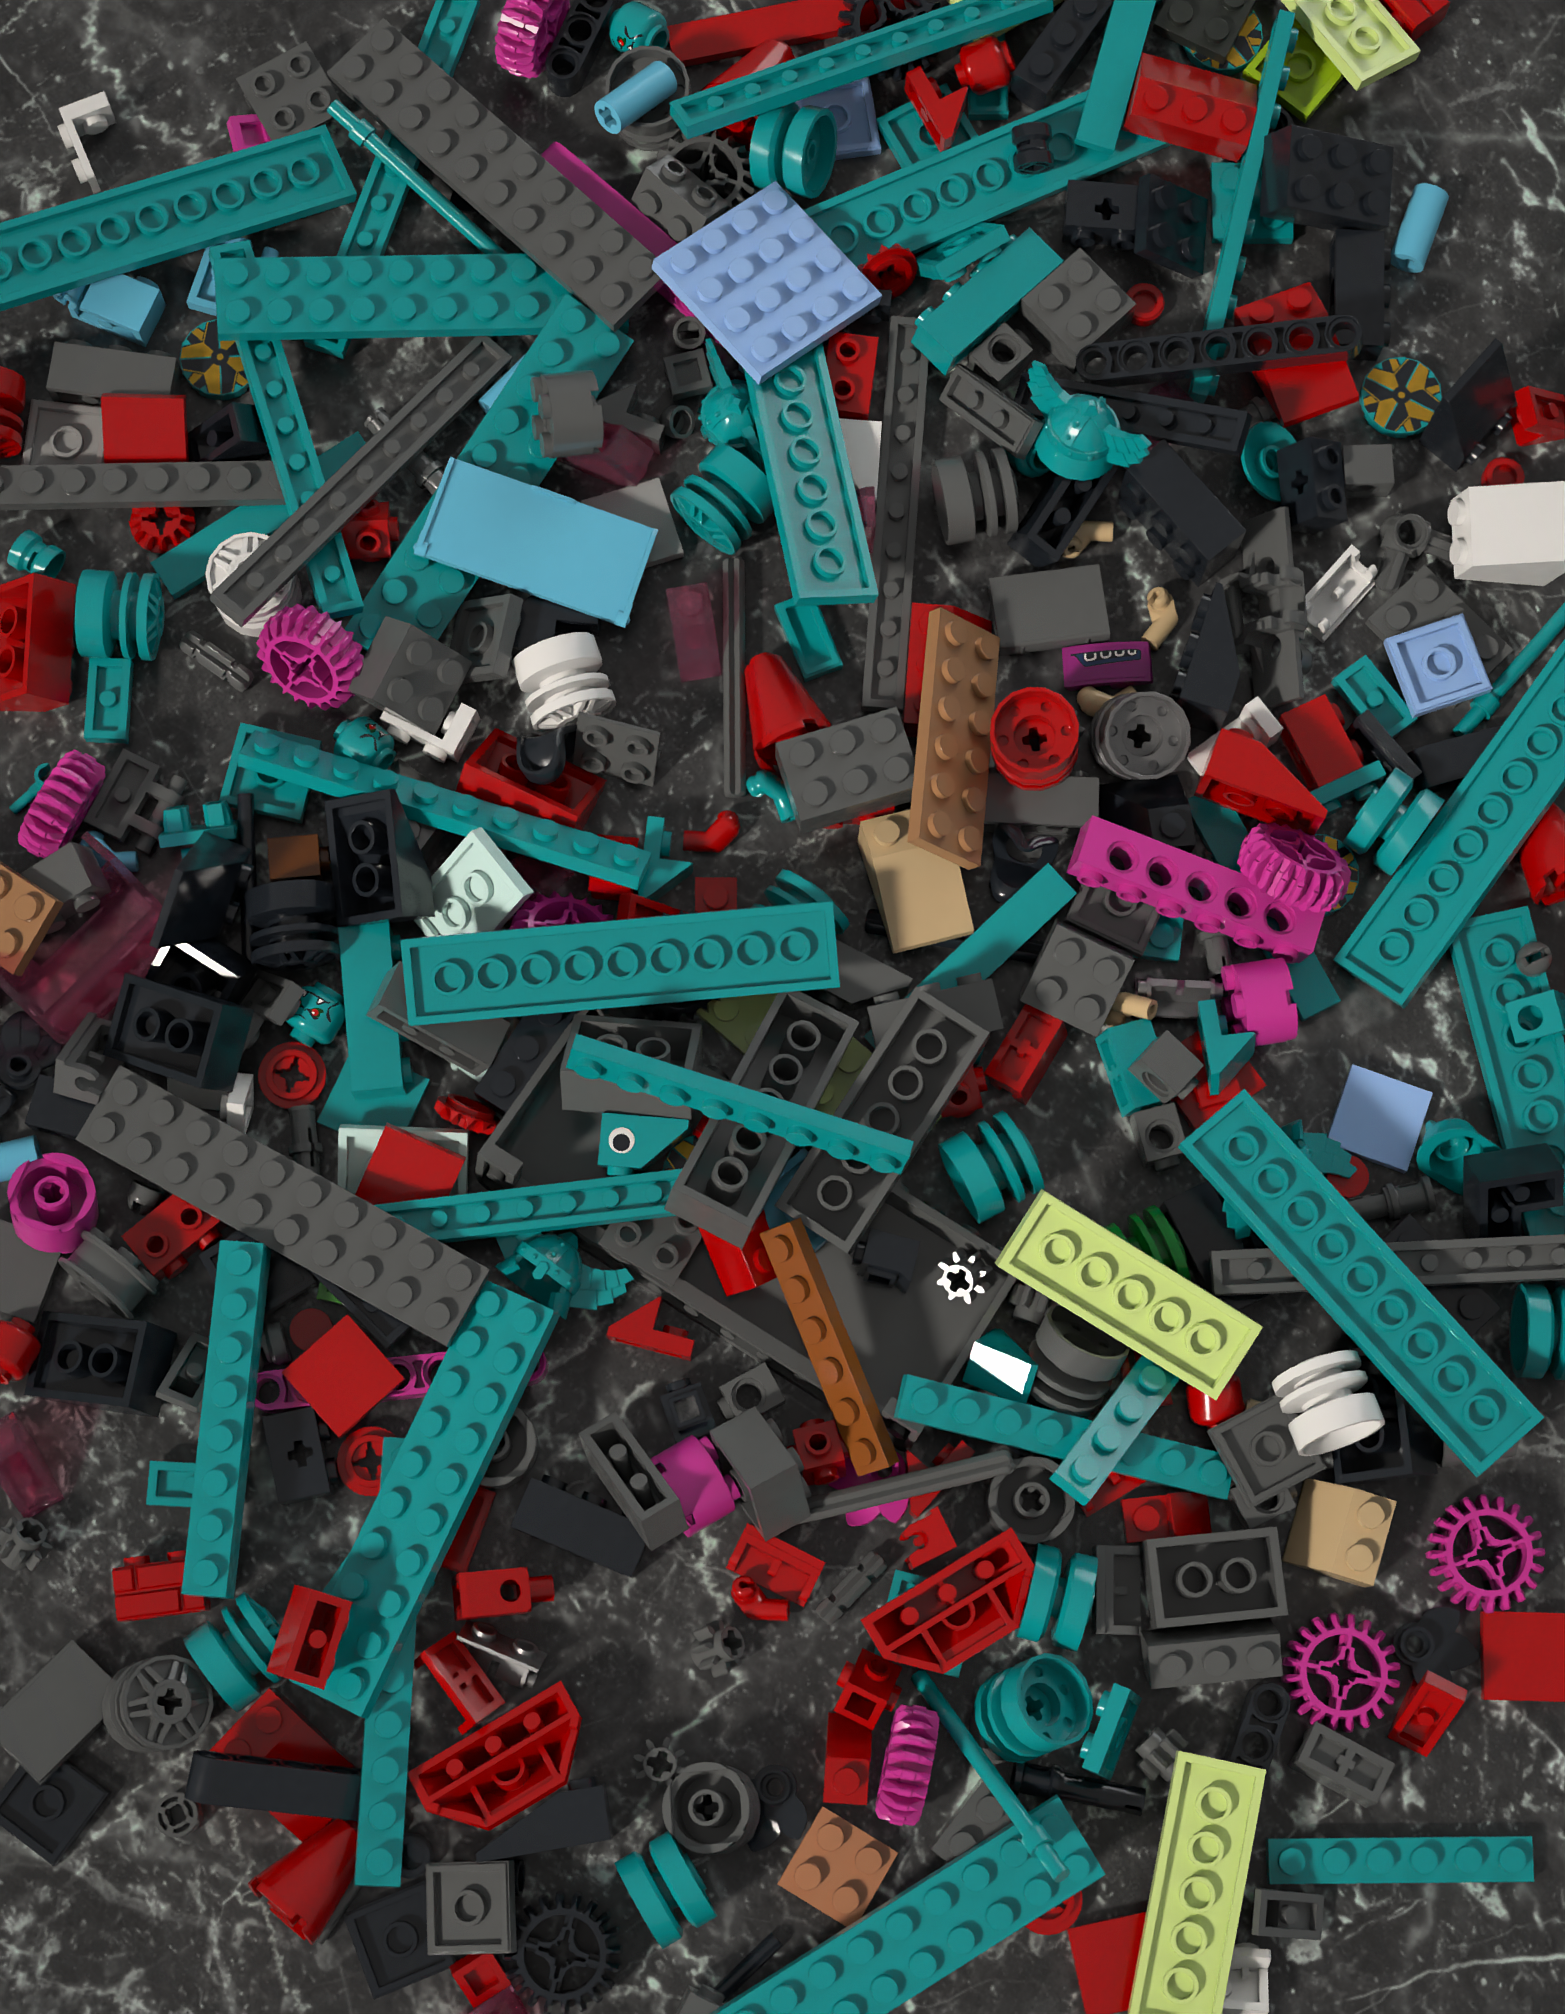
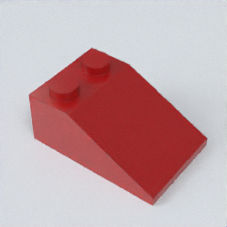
(1302, 390)
(1255, 783)
(281, 1731)

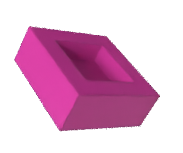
(246, 131)

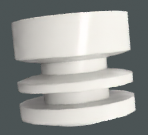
(227, 559)
(563, 680)
(1324, 1393)

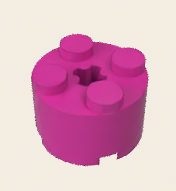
(1260, 1000)
(52, 1202)
(697, 1482)

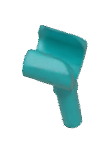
(31, 793)

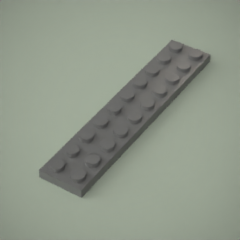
(498, 174)
(284, 1206)

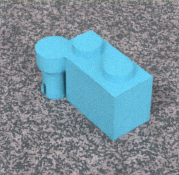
(118, 306)

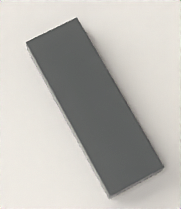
(991, 411)

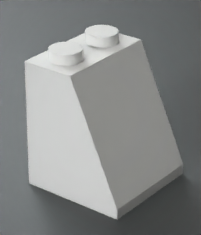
(1509, 533)

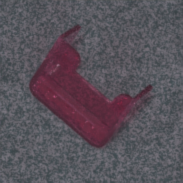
(92, 963)

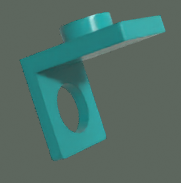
(1553, 1010)

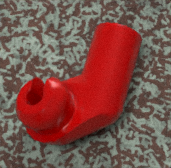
(716, 837)
(756, 1604)

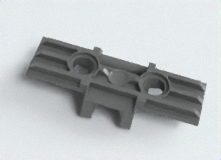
(1280, 606)

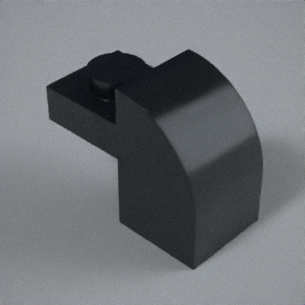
(545, 619)

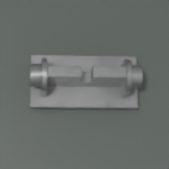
(1179, 997)
(517, 1658)

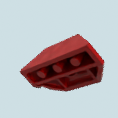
(956, 1608)
(503, 1763)

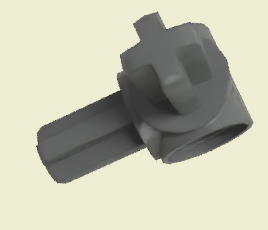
(1396, 553)

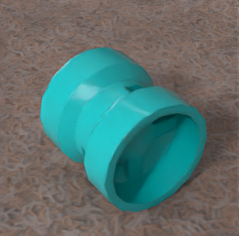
(34, 556)

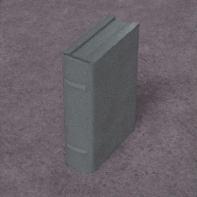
(1048, 609)
(54, 1712)

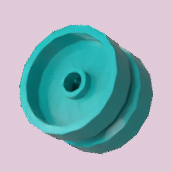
(794, 149)
(1392, 821)
(1537, 1331)
(1061, 1598)
(670, 1886)

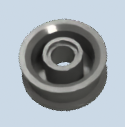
(109, 1273)

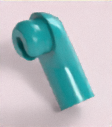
(768, 783)

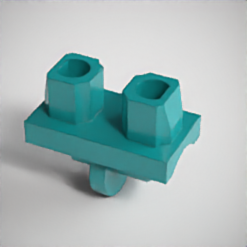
(180, 831)

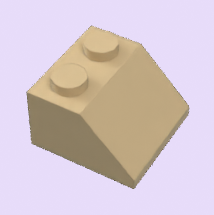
(1339, 1532)

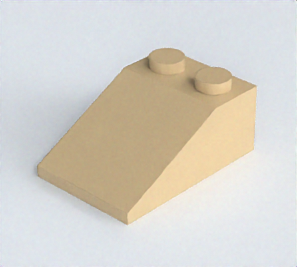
(914, 890)

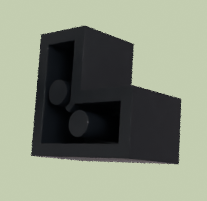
(1505, 1184)

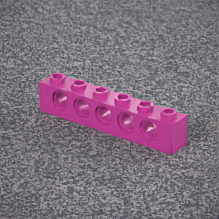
(1180, 869)

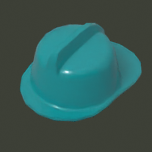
(1444, 1150)

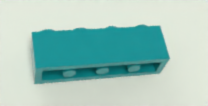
(984, 301)
(373, 1049)

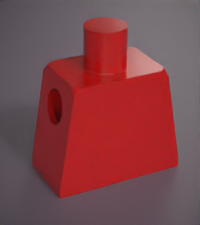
(478, 1593)

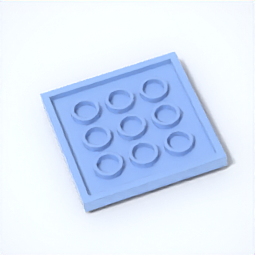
(766, 282)

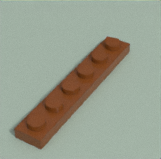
(829, 1347)

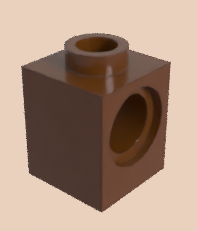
(298, 858)

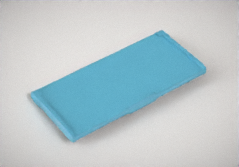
(536, 542)

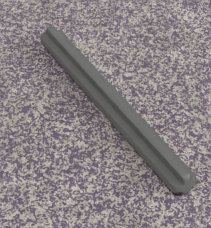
(733, 678)
(909, 1485)

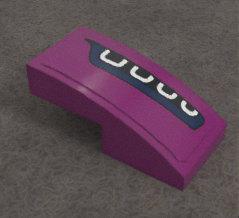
(1107, 664)

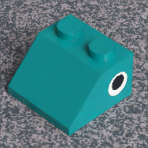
(637, 1141)

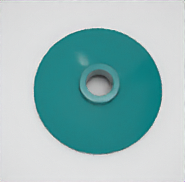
(1260, 457)

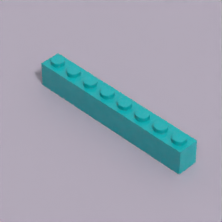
(226, 1420)

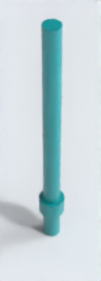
(364, 135)
(1486, 705)
(1035, 1838)

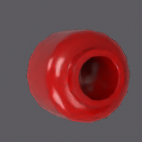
(985, 65)
(17, 1349)
(1211, 1412)

